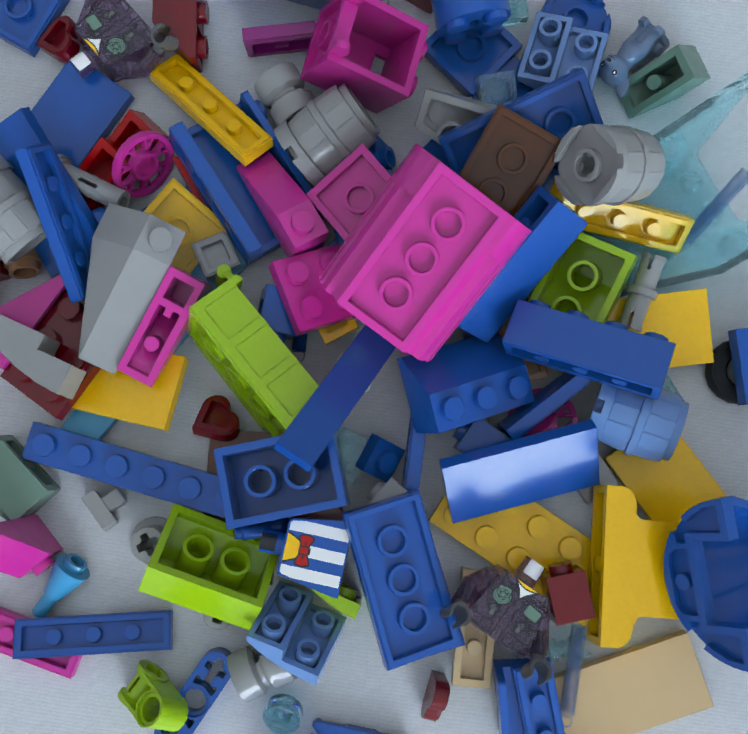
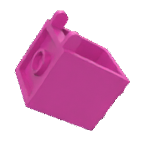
(349, 38)

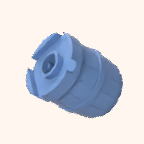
(639, 423)

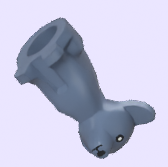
(637, 50)

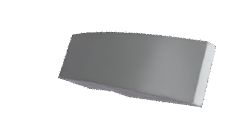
(34, 356)

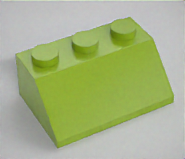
(208, 569)

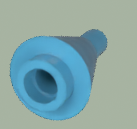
(66, 575)

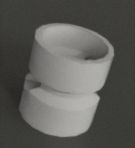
(282, 91)
(254, 673)

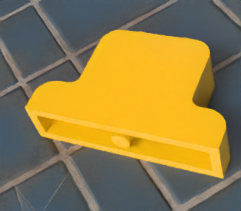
(625, 567)

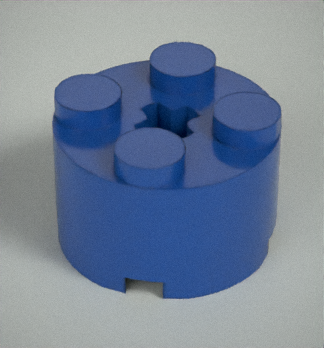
(463, 17)

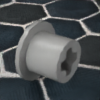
(145, 537)

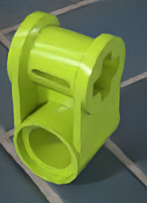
(154, 699)

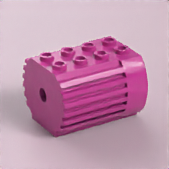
(422, 255)

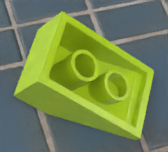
(587, 278)

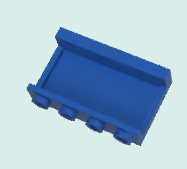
(223, 188)

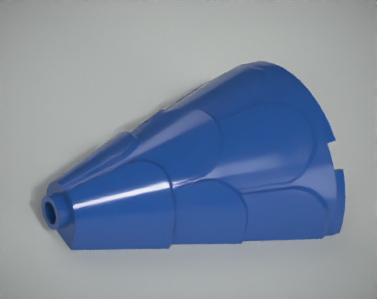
(710, 576)

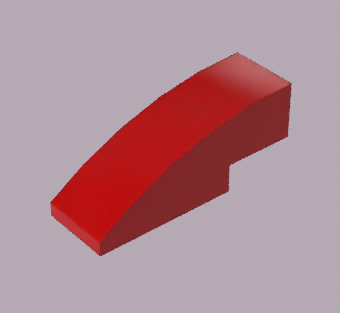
(102, 155)

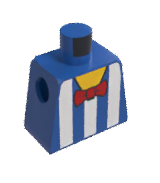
(310, 552)

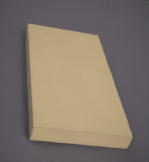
(636, 688)

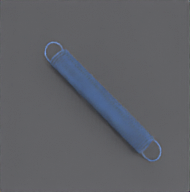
(711, 213)
(577, 668)

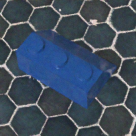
(464, 384)

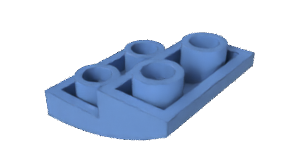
(559, 49)
(296, 632)

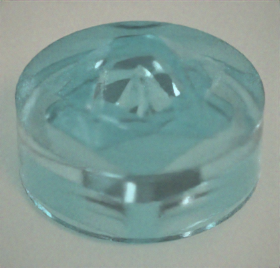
(283, 714)

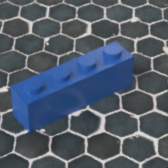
(553, 231)
(589, 348)

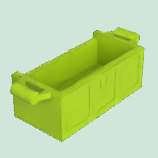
(249, 353)

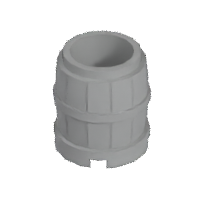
(326, 132)
(608, 164)
(19, 219)

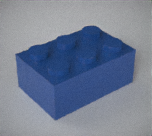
(267, 486)

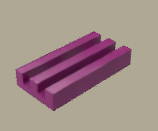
(278, 38)

